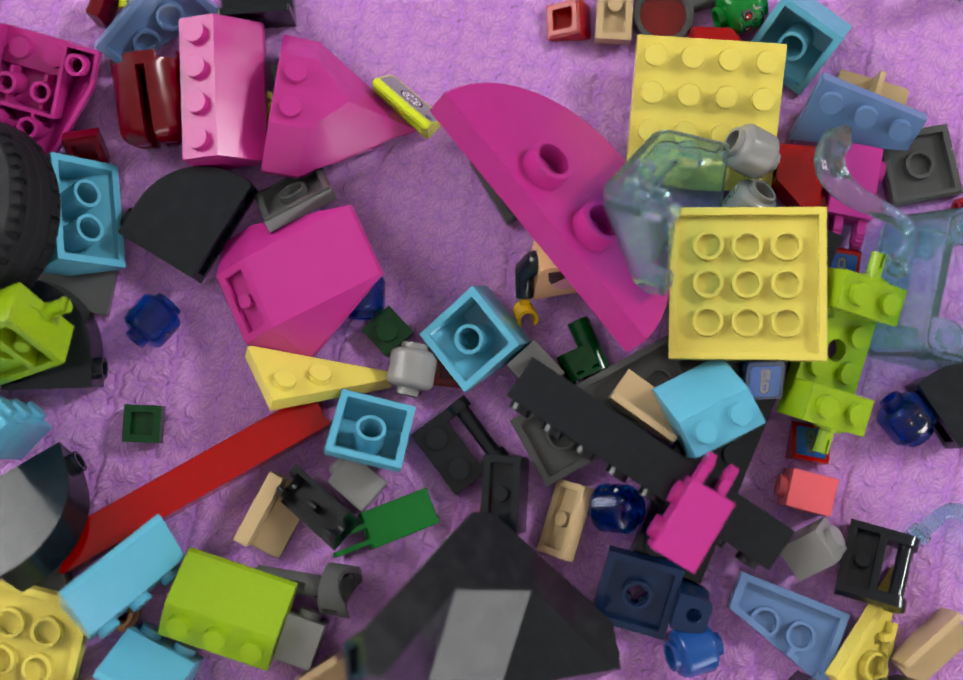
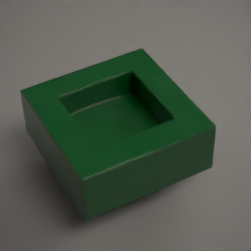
(388, 331)
(143, 423)

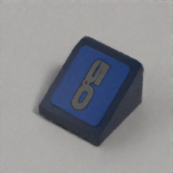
(764, 379)

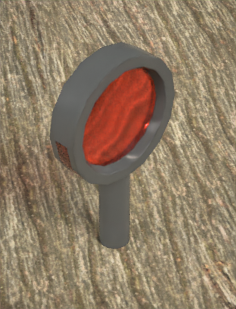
(666, 16)

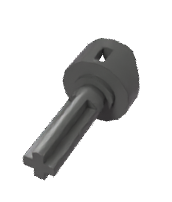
(331, 589)

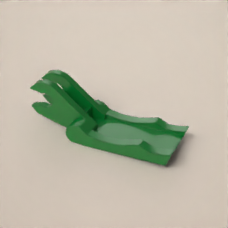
(394, 520)

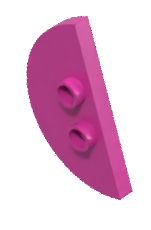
(553, 180)

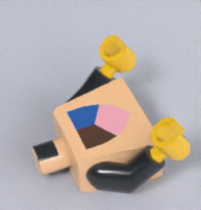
(537, 279)

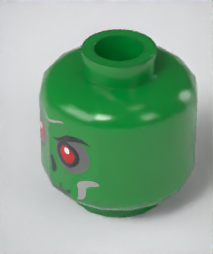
(739, 14)

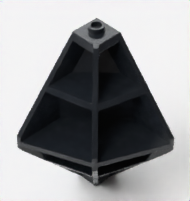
(485, 613)

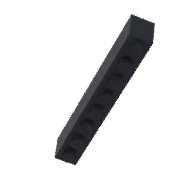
(638, 456)

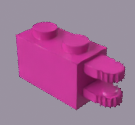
(868, 170)
(693, 515)

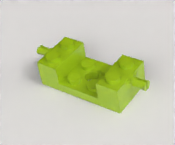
(31, 333)
(827, 390)

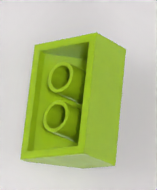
(227, 608)

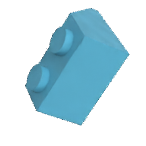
(810, 36)
(475, 337)
(708, 407)
(370, 430)
(149, 656)

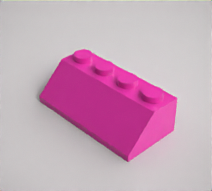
(223, 91)

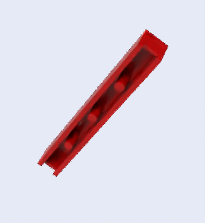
(197, 479)

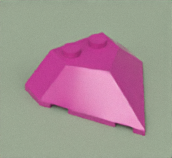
(322, 113)

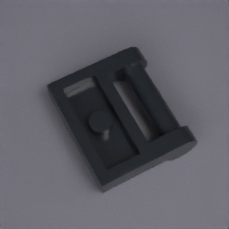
(449, 452)
(863, 563)

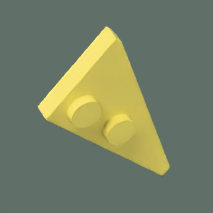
(299, 379)
(868, 645)

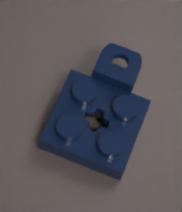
(668, 601)

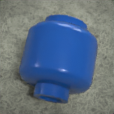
(693, 652)

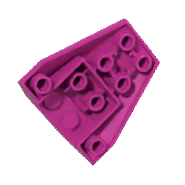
(44, 83)
(299, 280)

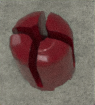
(148, 99)

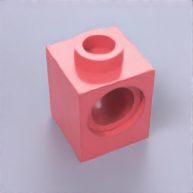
(806, 491)

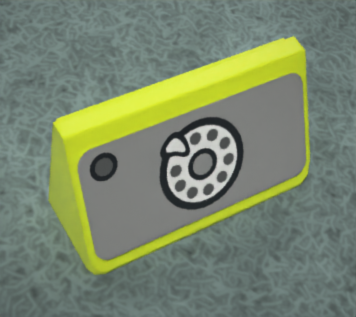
(407, 104)

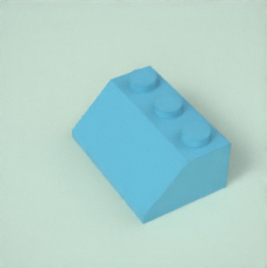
(88, 219)
(20, 427)
(122, 579)

